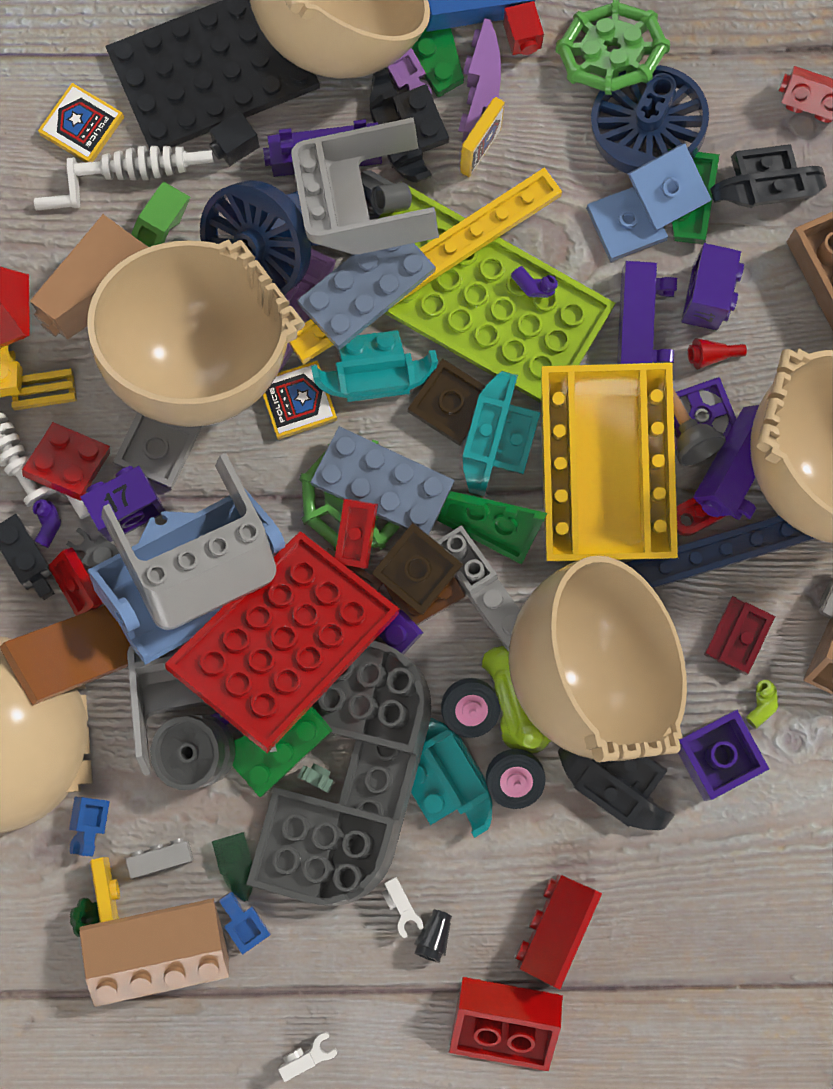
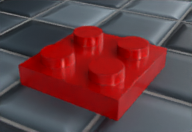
(66, 461)

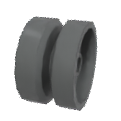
(192, 751)

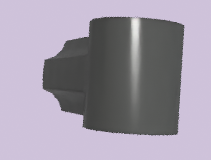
(385, 195)

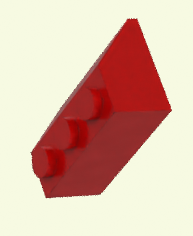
(14, 306)
(557, 930)
(506, 1024)

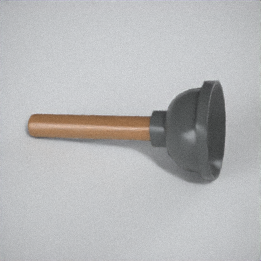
(696, 440)

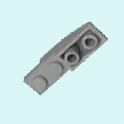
(482, 585)

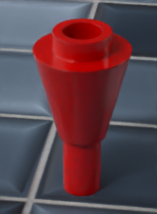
(705, 352)

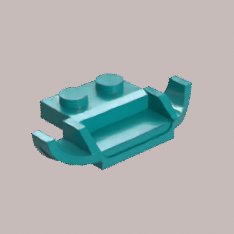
(375, 368)
(498, 434)
(451, 780)

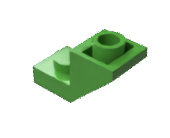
(160, 215)

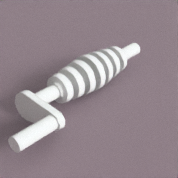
(132, 164)
(12, 458)

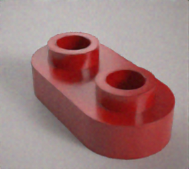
(699, 519)

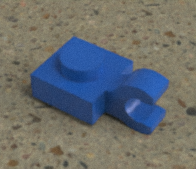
(87, 819)
(245, 926)

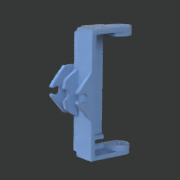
(121, 595)

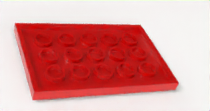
(283, 644)

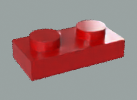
(356, 533)
(74, 582)

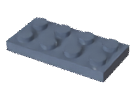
(364, 290)
(377, 475)

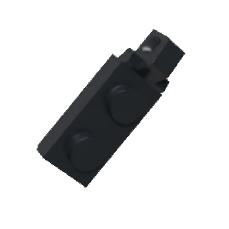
(24, 557)

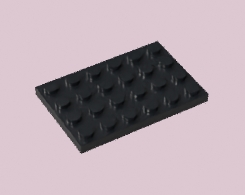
(202, 71)

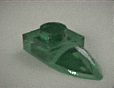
(234, 863)

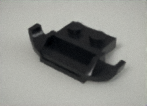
(416, 103)
(768, 177)
(620, 788)

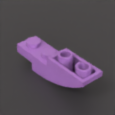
(483, 75)

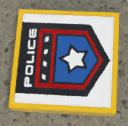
(81, 123)
(481, 136)
(297, 402)

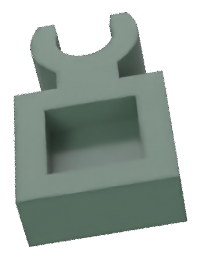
(317, 777)

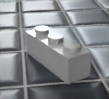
(159, 858)

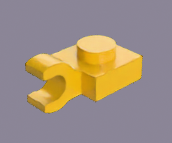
(10, 373)

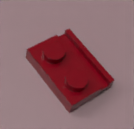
(739, 635)

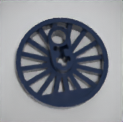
(650, 119)
(249, 222)

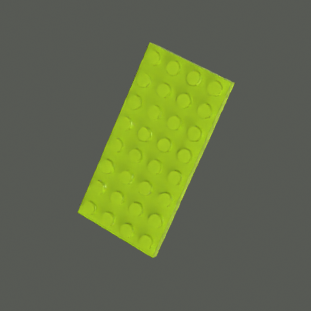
(489, 318)

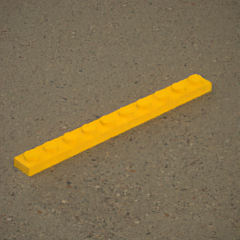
(459, 243)

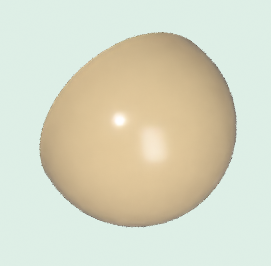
(342, 35)
(190, 331)
(795, 442)
(600, 663)
(39, 750)

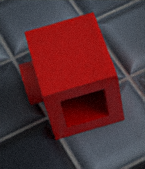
(523, 28)

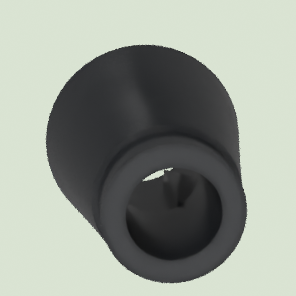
(434, 937)

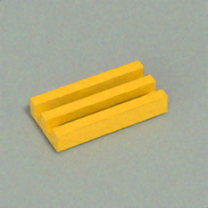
(18, 404)

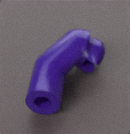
(534, 287)
(49, 521)

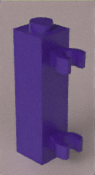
(280, 146)
(638, 313)
(730, 473)

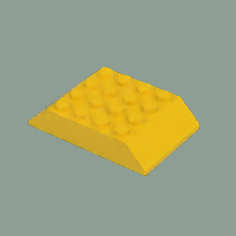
(608, 461)

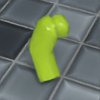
(766, 703)

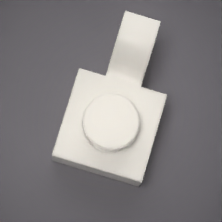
(397, 898)
(298, 1062)

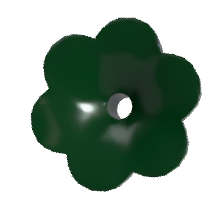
(84, 914)

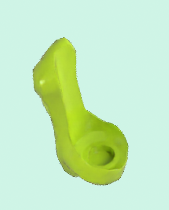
(516, 727)

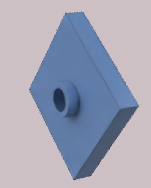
(669, 186)
(623, 224)

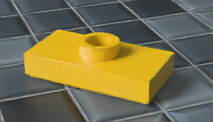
(106, 889)

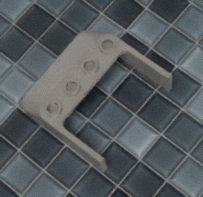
(334, 194)
(204, 570)
(155, 692)

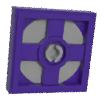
(708, 405)

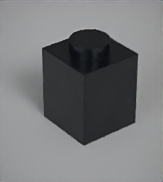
(233, 139)

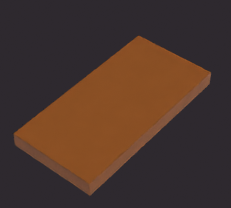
(67, 654)

